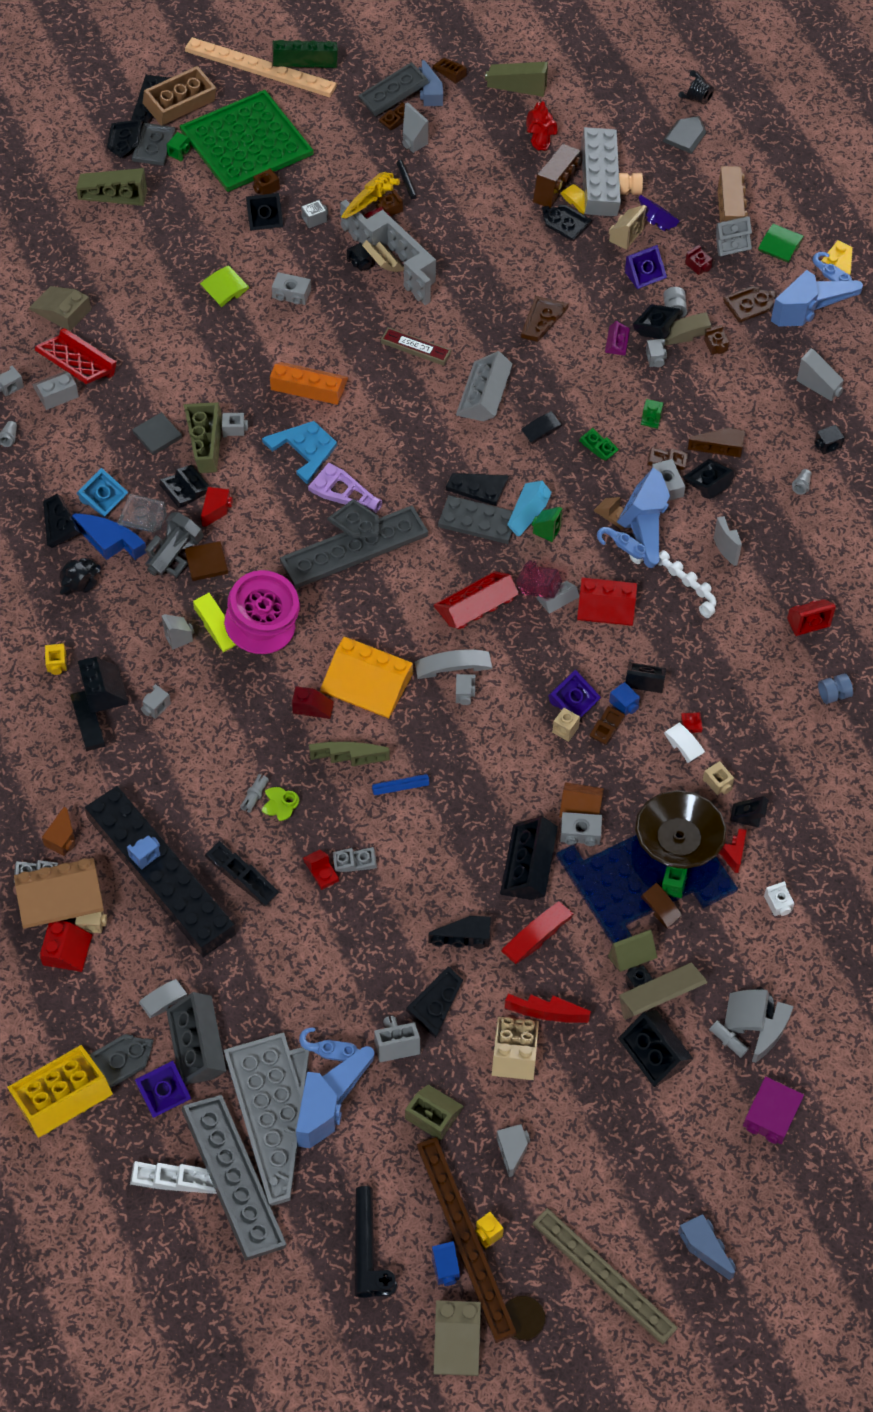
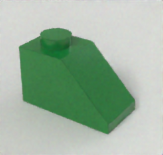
(548, 523)

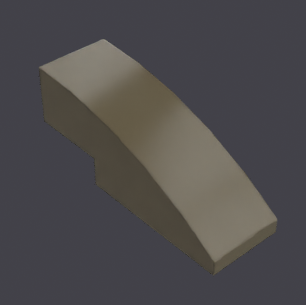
(687, 328)

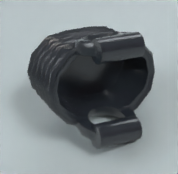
(699, 89)

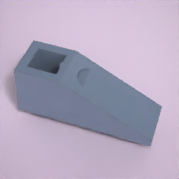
(432, 92)
(702, 1242)

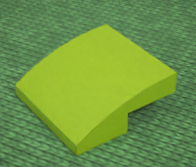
(224, 285)

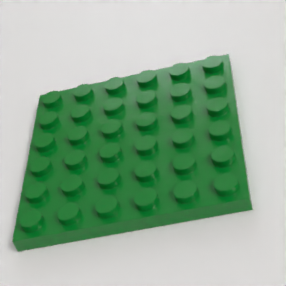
(246, 140)

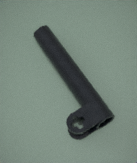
(367, 1281)

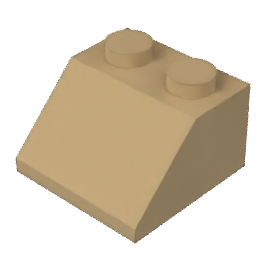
(628, 227)

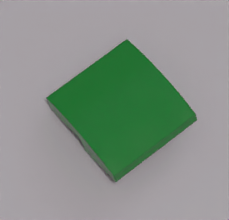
(780, 243)

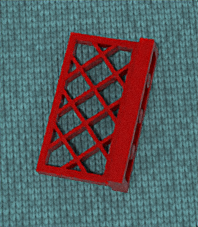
(78, 350)

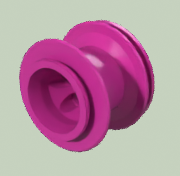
(267, 597)

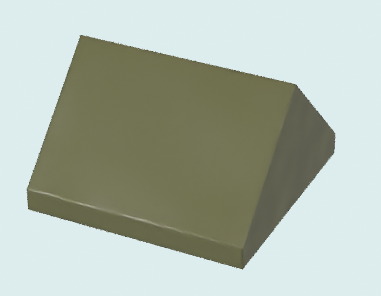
(633, 951)

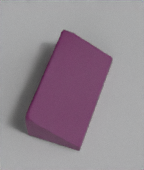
(617, 339)

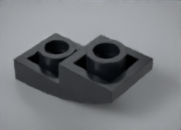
(540, 427)

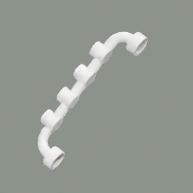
(707, 609)

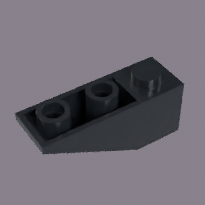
(465, 932)

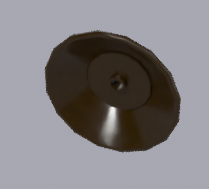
(685, 816)

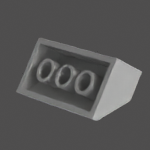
(485, 387)

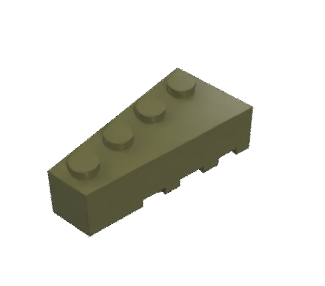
(113, 186)
(205, 434)

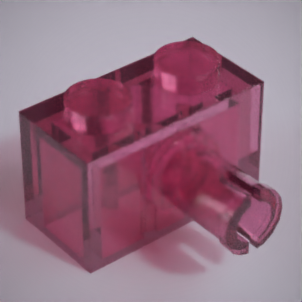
(538, 580)

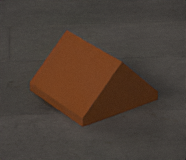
(581, 799)

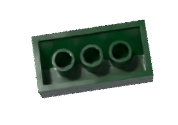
(304, 54)

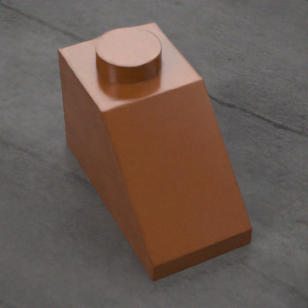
(60, 835)

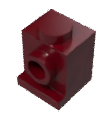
(698, 260)

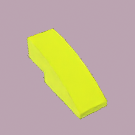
(213, 620)

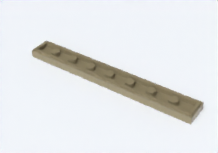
(605, 1276)

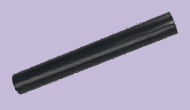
(406, 179)

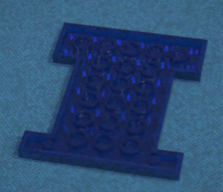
(621, 874)

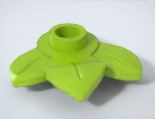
(277, 804)

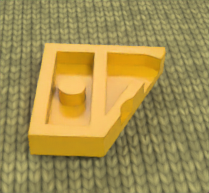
(840, 256)

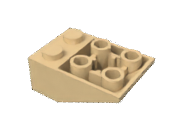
(515, 1048)

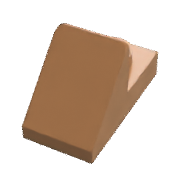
(610, 510)

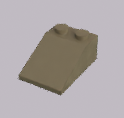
(62, 306)
(457, 1338)

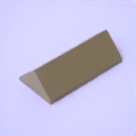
(660, 990)

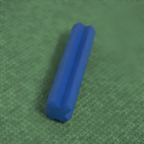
(400, 784)

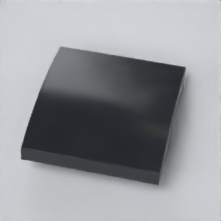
(184, 486)

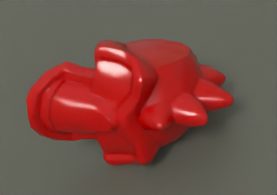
(541, 124)

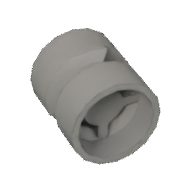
(676, 298)

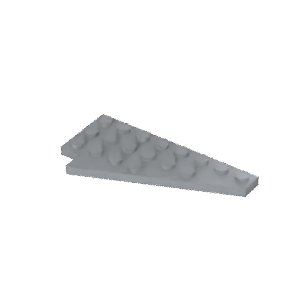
(270, 1095)

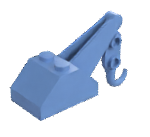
(806, 295)
(642, 516)
(325, 1093)

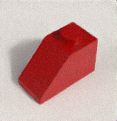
(215, 505)

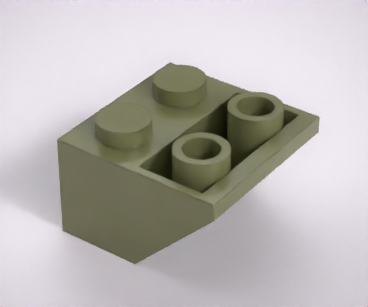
(432, 1111)

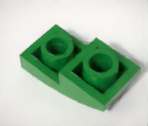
(601, 447)

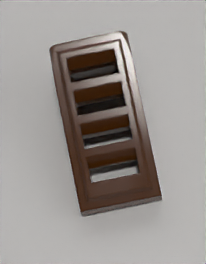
(461, 70)

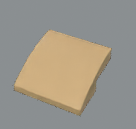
(383, 256)

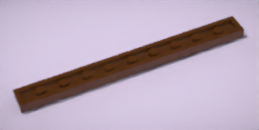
(466, 1240)

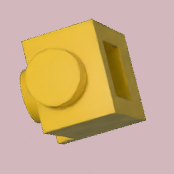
(55, 658)
(488, 1230)

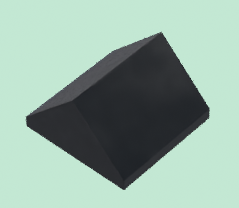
(264, 211)
(645, 677)

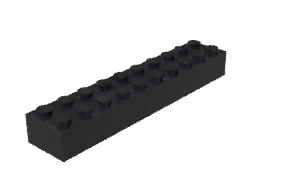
(164, 877)

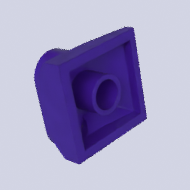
(658, 214)
(574, 694)
(162, 1089)

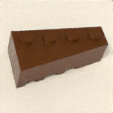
(555, 175)

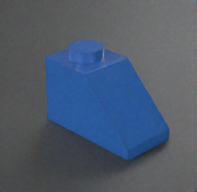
(445, 1263)

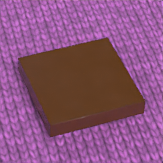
(206, 561)

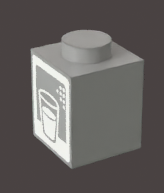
(314, 213)

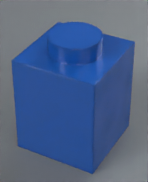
(624, 699)

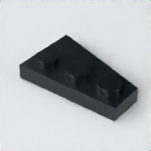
(58, 521)
(435, 1001)

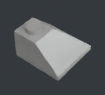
(414, 129)

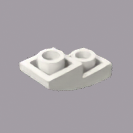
(685, 741)

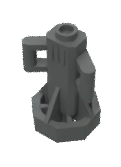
(179, 535)

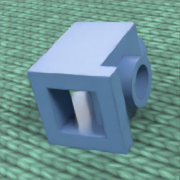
(144, 851)

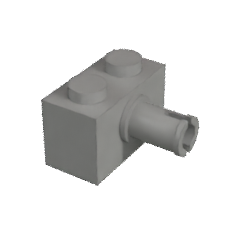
(396, 1041)

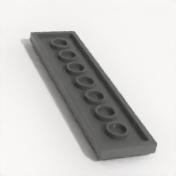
(344, 551)
(233, 1177)

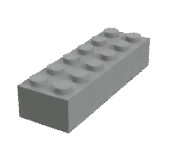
(600, 171)

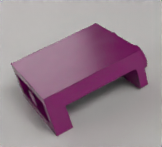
(773, 1110)

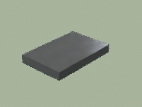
(152, 144)

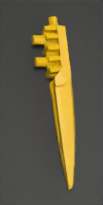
(373, 189)

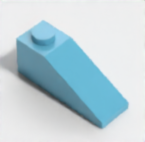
(530, 504)

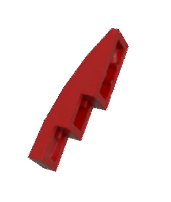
(537, 932)
(555, 1010)

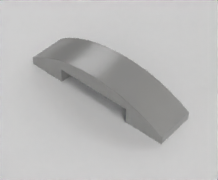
(452, 661)

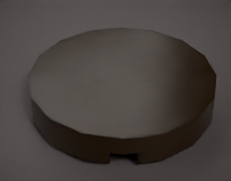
(526, 1317)

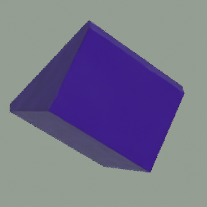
(645, 267)

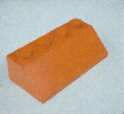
(307, 382)

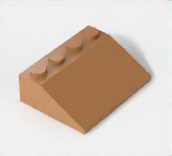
(58, 893)

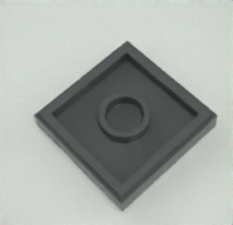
(157, 433)

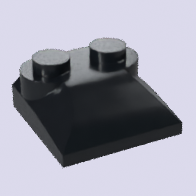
(656, 321)
(710, 478)

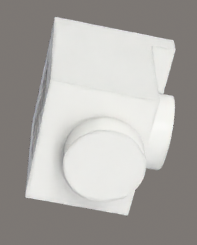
(773, 895)

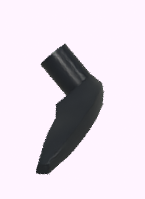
(770, 1006)

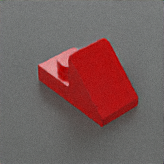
(733, 853)
(321, 869)

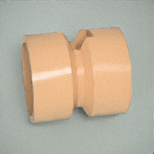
(631, 183)

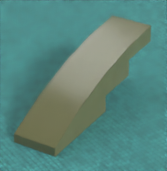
(355, 752)

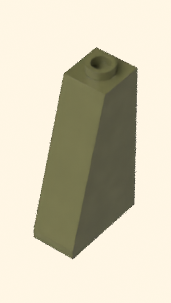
(519, 77)

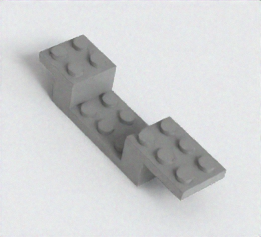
(418, 264)

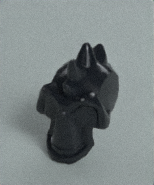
(78, 576)

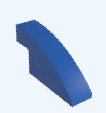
(109, 536)

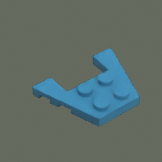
(309, 441)

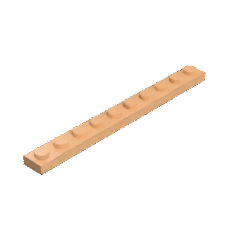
(260, 67)

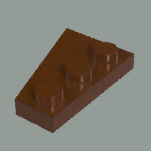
(541, 317)

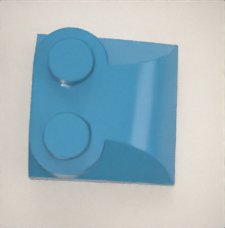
(102, 493)

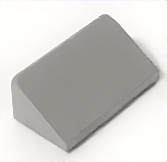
(565, 595)

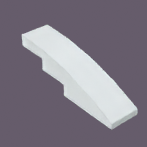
(172, 1177)

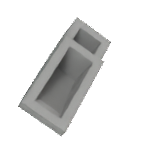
(772, 1030)

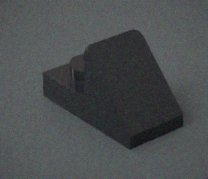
(749, 811)

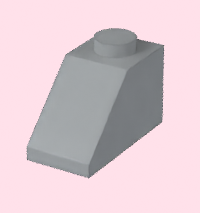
(177, 631)
(513, 1146)

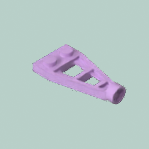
(330, 476)

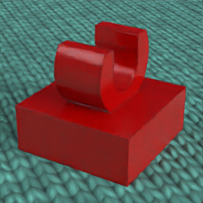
(692, 722)

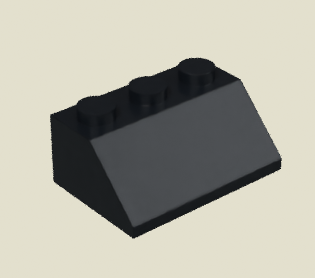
(102, 684)
(655, 1047)

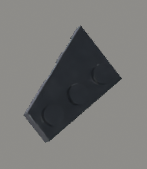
(478, 486)

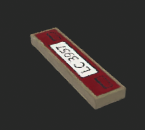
(416, 346)

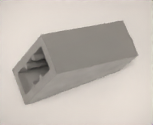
(819, 376)

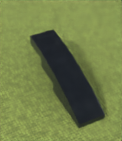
(87, 722)
(241, 873)

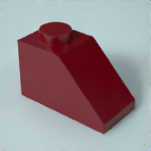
(311, 703)

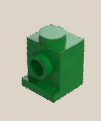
(178, 146)
(652, 413)
(674, 881)

